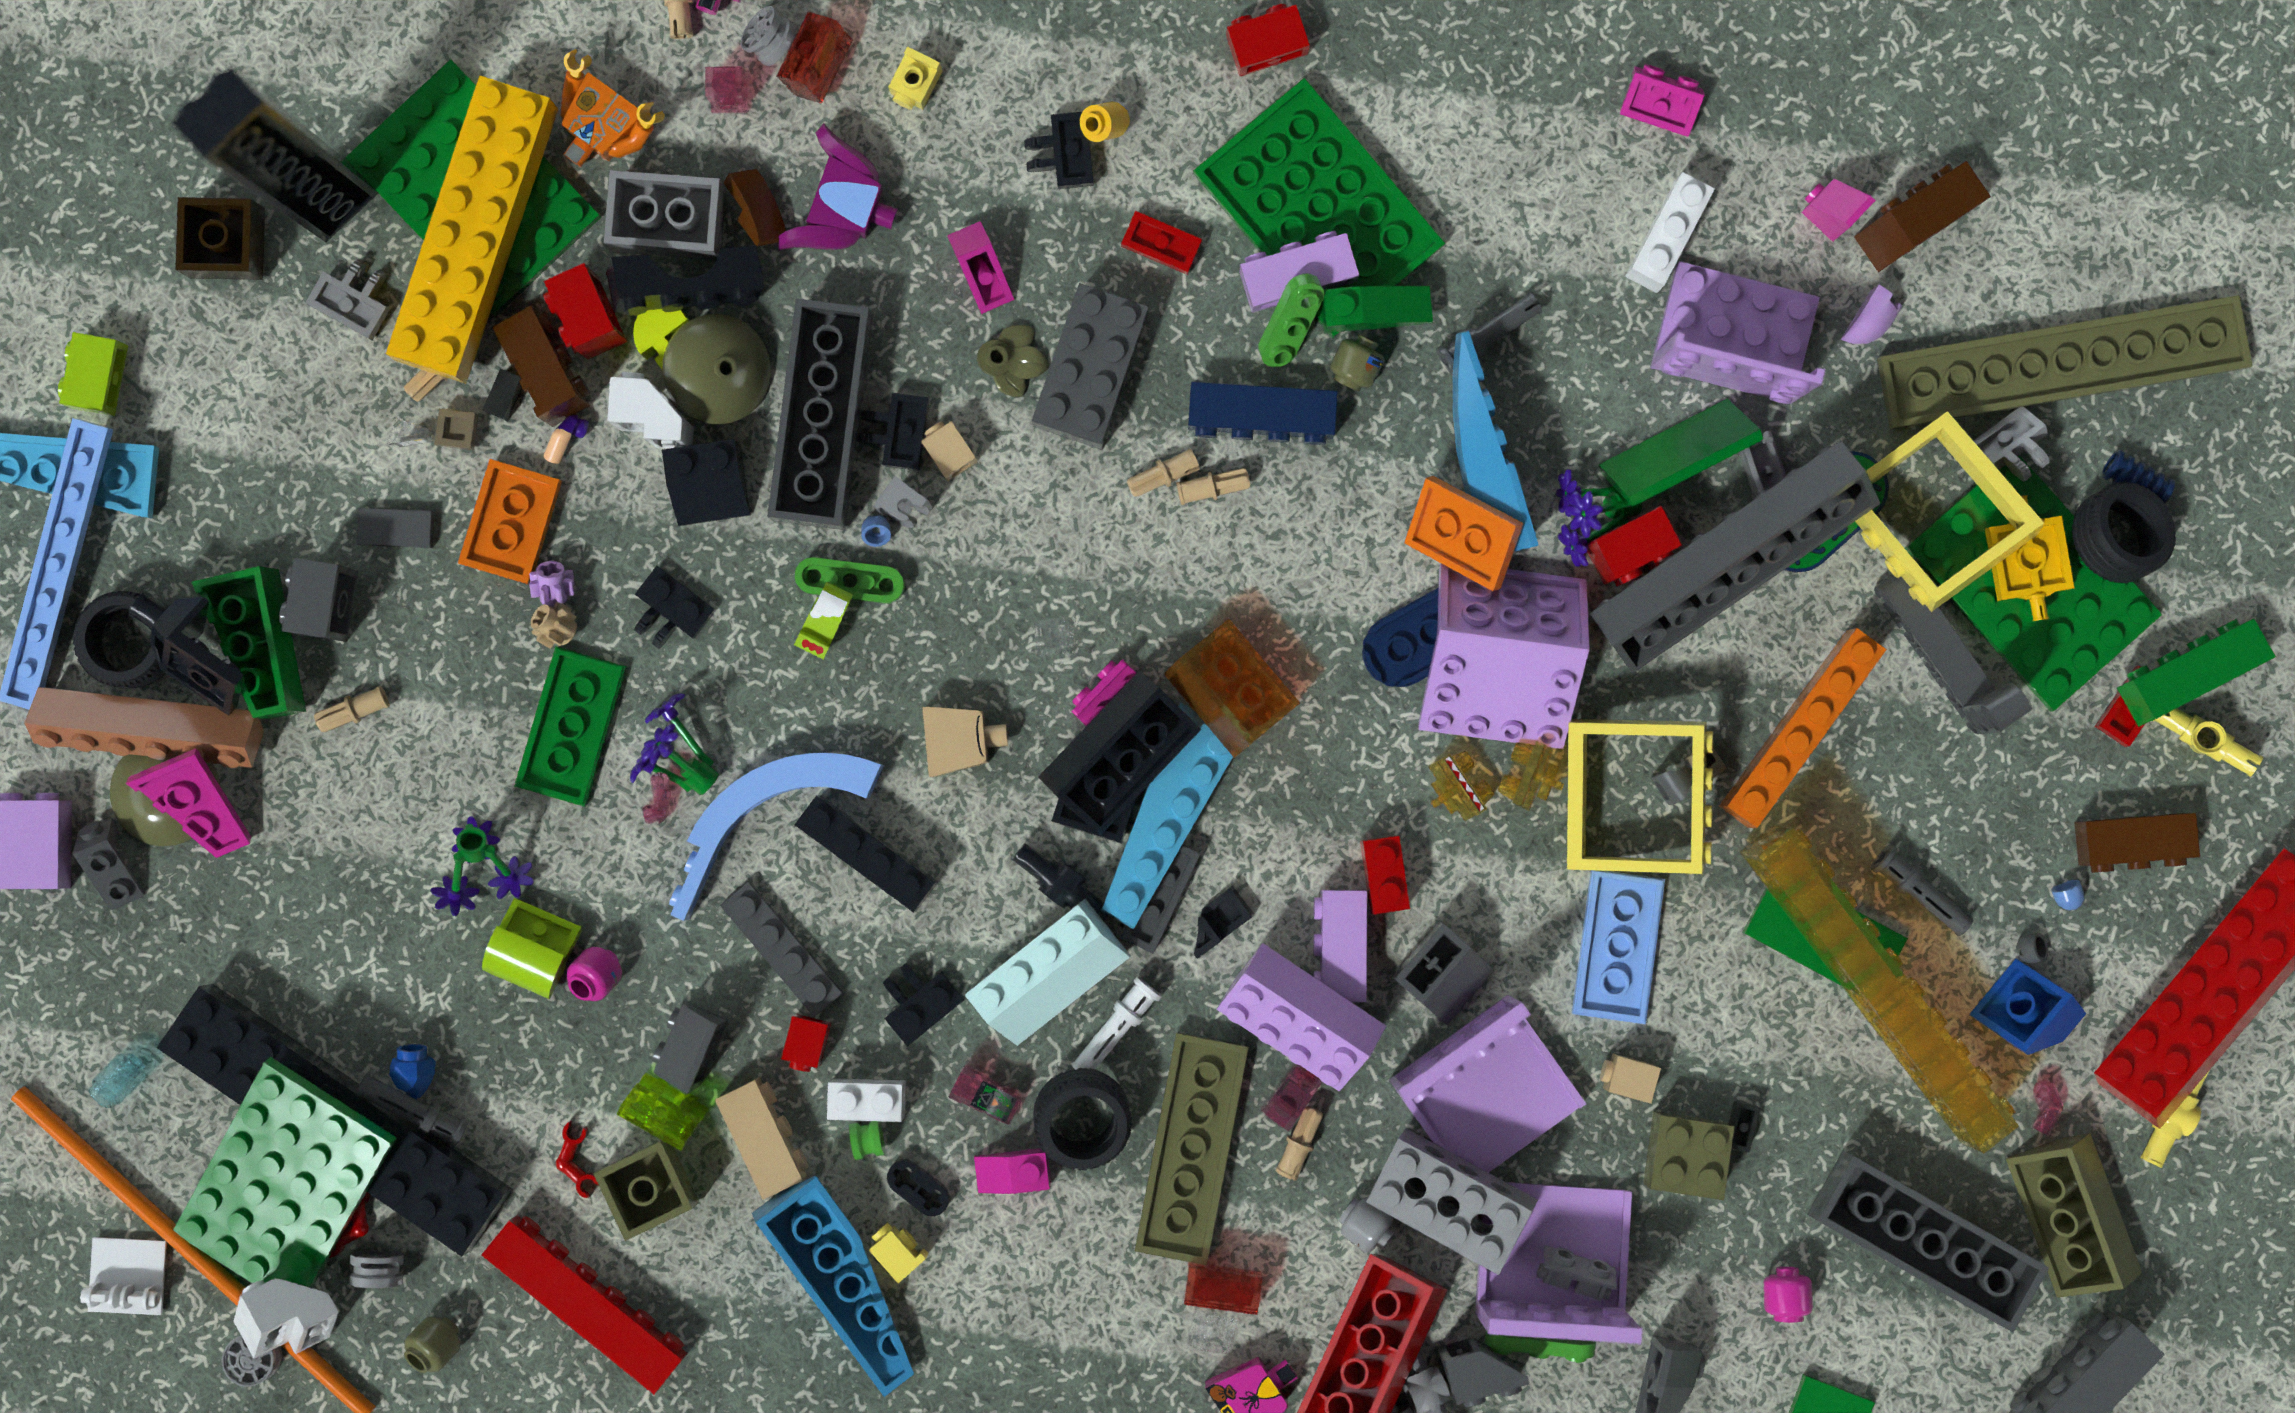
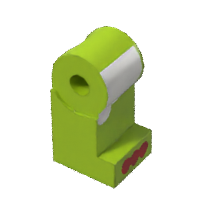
(823, 620)

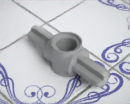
(1426, 1388)

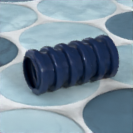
(2127, 470)

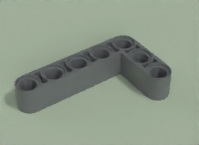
(1951, 663)

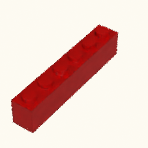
(585, 1303)

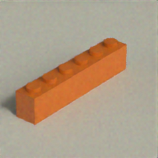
(1802, 728)

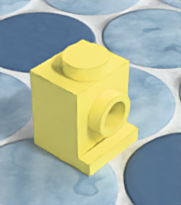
(915, 94)
(896, 1251)

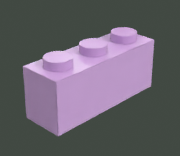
(1327, 259)
(1342, 942)

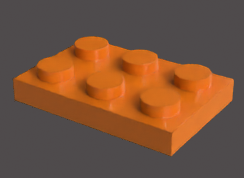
(509, 521)
(1463, 533)

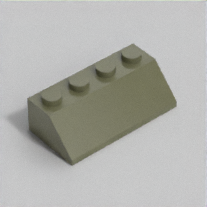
(2074, 1216)

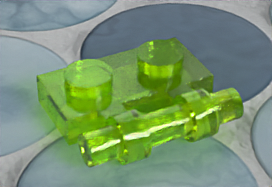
(663, 1111)

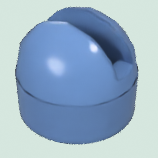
(875, 539)
(2069, 894)

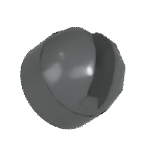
(2033, 948)

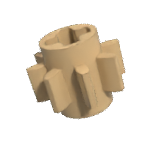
(553, 624)

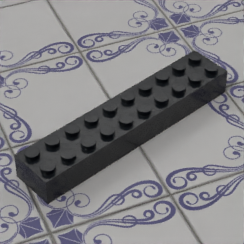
(273, 154)
(420, 1174)

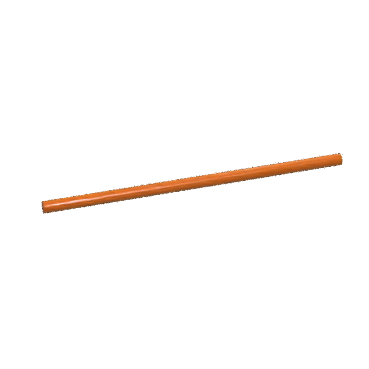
(164, 1227)

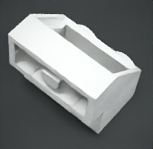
(642, 407)
(283, 1313)

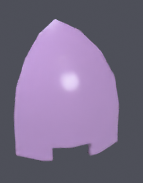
(1873, 317)

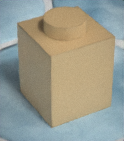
(948, 450)
(1630, 1077)

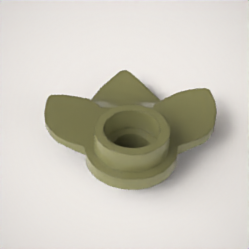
(1018, 359)

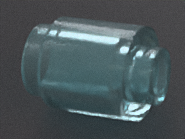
(117, 1080)

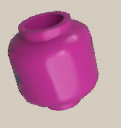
(594, 974)
(1788, 1295)

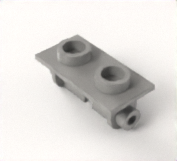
(1593, 1277)

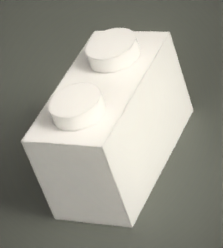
(866, 1100)

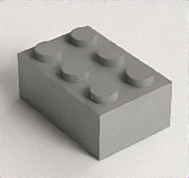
(664, 214)

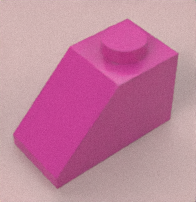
(1836, 207)
(980, 267)
(1013, 1172)

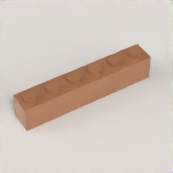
(142, 727)

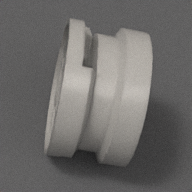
(768, 36)
(376, 1269)
(249, 1370)

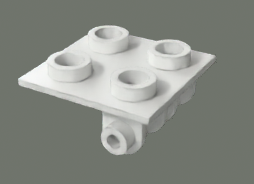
(126, 1276)

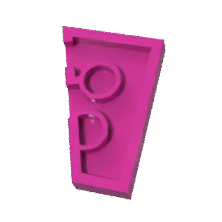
(195, 800)

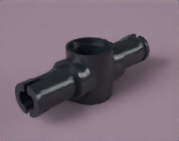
(1057, 880)

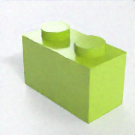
(92, 373)

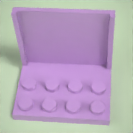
(1737, 334)
(1507, 658)
(1488, 1087)
(1590, 1225)

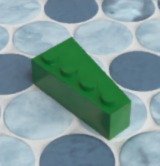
(246, 617)

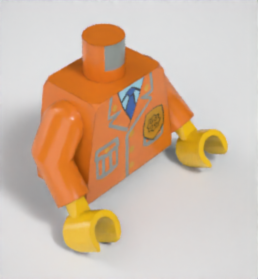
(600, 116)

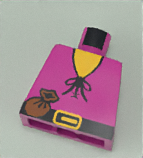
(1251, 1388)

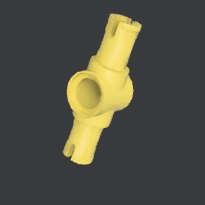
(2224, 747)
(2180, 1123)

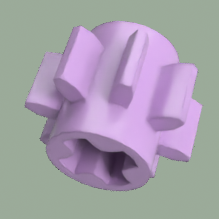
(551, 583)

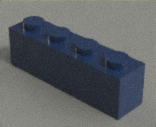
(1262, 411)

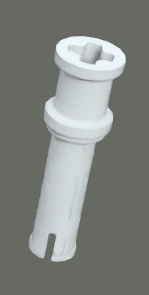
(1126, 1014)

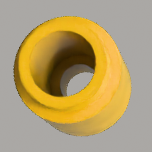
(1104, 121)

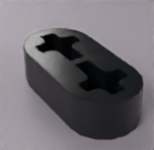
(912, 1194)

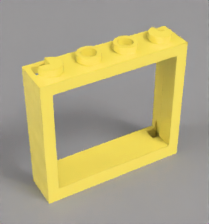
(1990, 482)
(1577, 789)

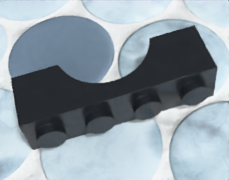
(642, 286)
(866, 853)

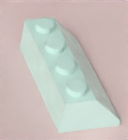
(1048, 974)

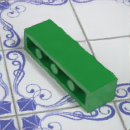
(2196, 672)

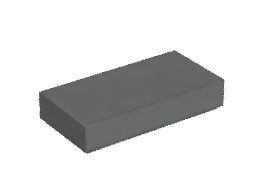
(395, 528)

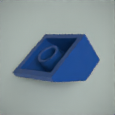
(2028, 1009)

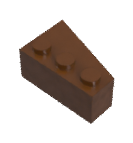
(1922, 214)
(542, 366)

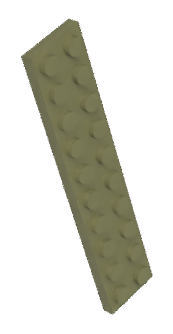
(2065, 362)

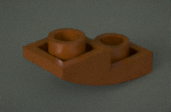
(760, 211)

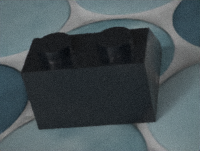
(706, 482)

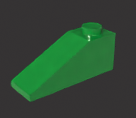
(1375, 307)

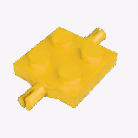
(2034, 568)

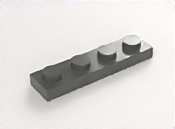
(781, 949)

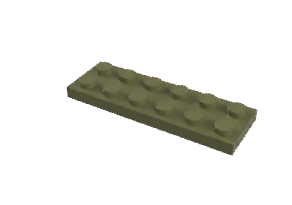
(1191, 1148)

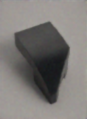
(1220, 919)

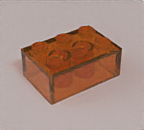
(1231, 688)

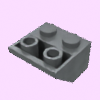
(1443, 972)
(1478, 1372)

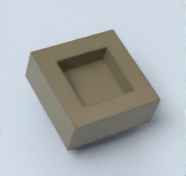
(456, 429)

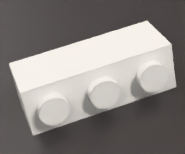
(1669, 232)

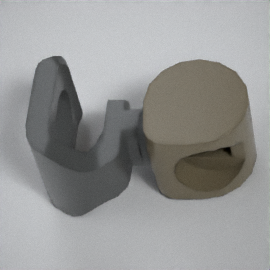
(1675, 784)

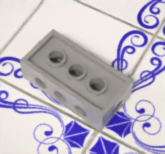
(1432, 1215)

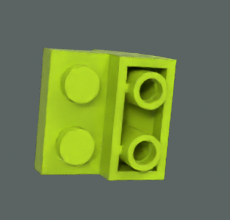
(530, 948)

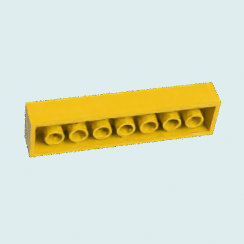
(472, 229)

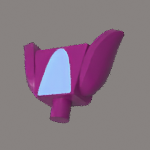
(843, 202)

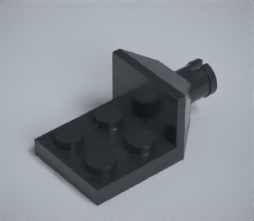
(183, 655)

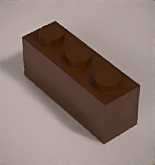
(2137, 841)

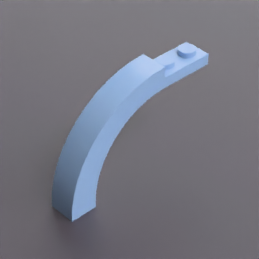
(751, 790)

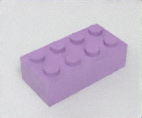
(1301, 1017)

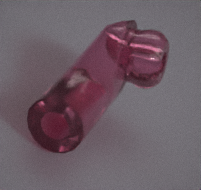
(661, 795)
(2049, 1104)

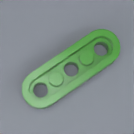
(1282, 339)
(868, 579)
(1542, 1348)

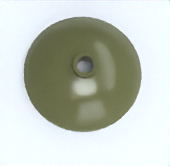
(694, 373)
(136, 810)

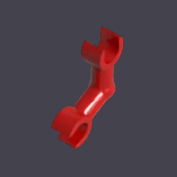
(565, 1160)
(358, 1228)

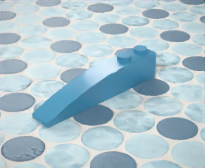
(1481, 443)
(837, 1275)

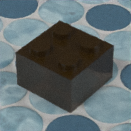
(220, 238)

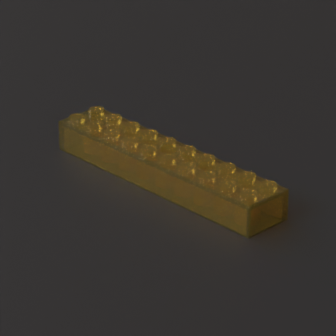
(1880, 988)

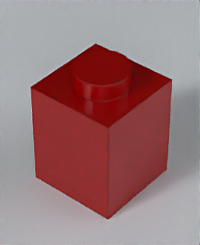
(806, 1042)

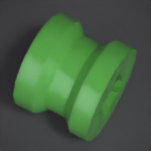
(866, 1139)

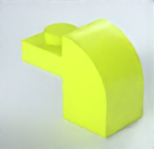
(654, 330)

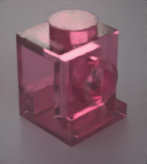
(727, 89)

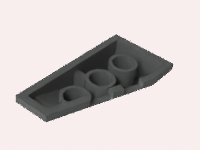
(1669, 1375)

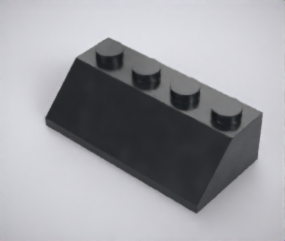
(1119, 753)

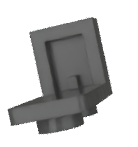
(104, 864)

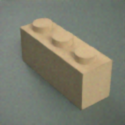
(762, 1137)

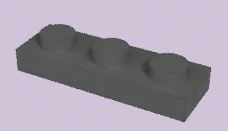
(1163, 902)

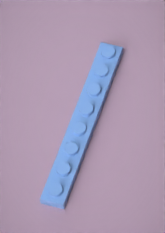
(55, 562)

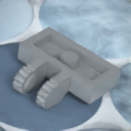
(348, 305)
(2012, 437)

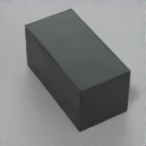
(503, 395)
(1745, 1119)

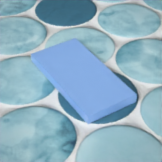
(1618, 946)

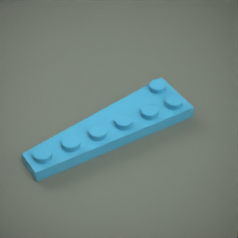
(125, 482)
(1164, 821)

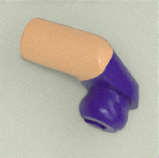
(560, 437)

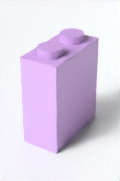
(35, 841)

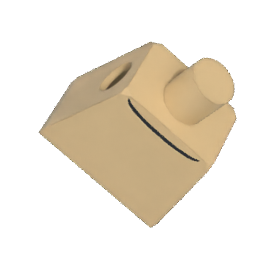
(959, 739)

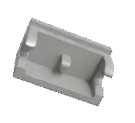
(1763, 464)
(898, 499)

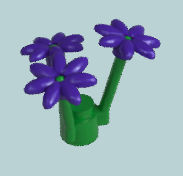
(1585, 515)
(696, 773)
(472, 847)

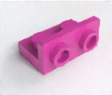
(1662, 100)
(1113, 678)

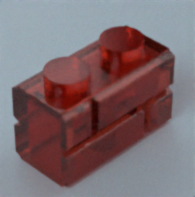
(814, 57)
(1223, 1288)

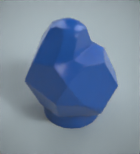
(412, 1069)

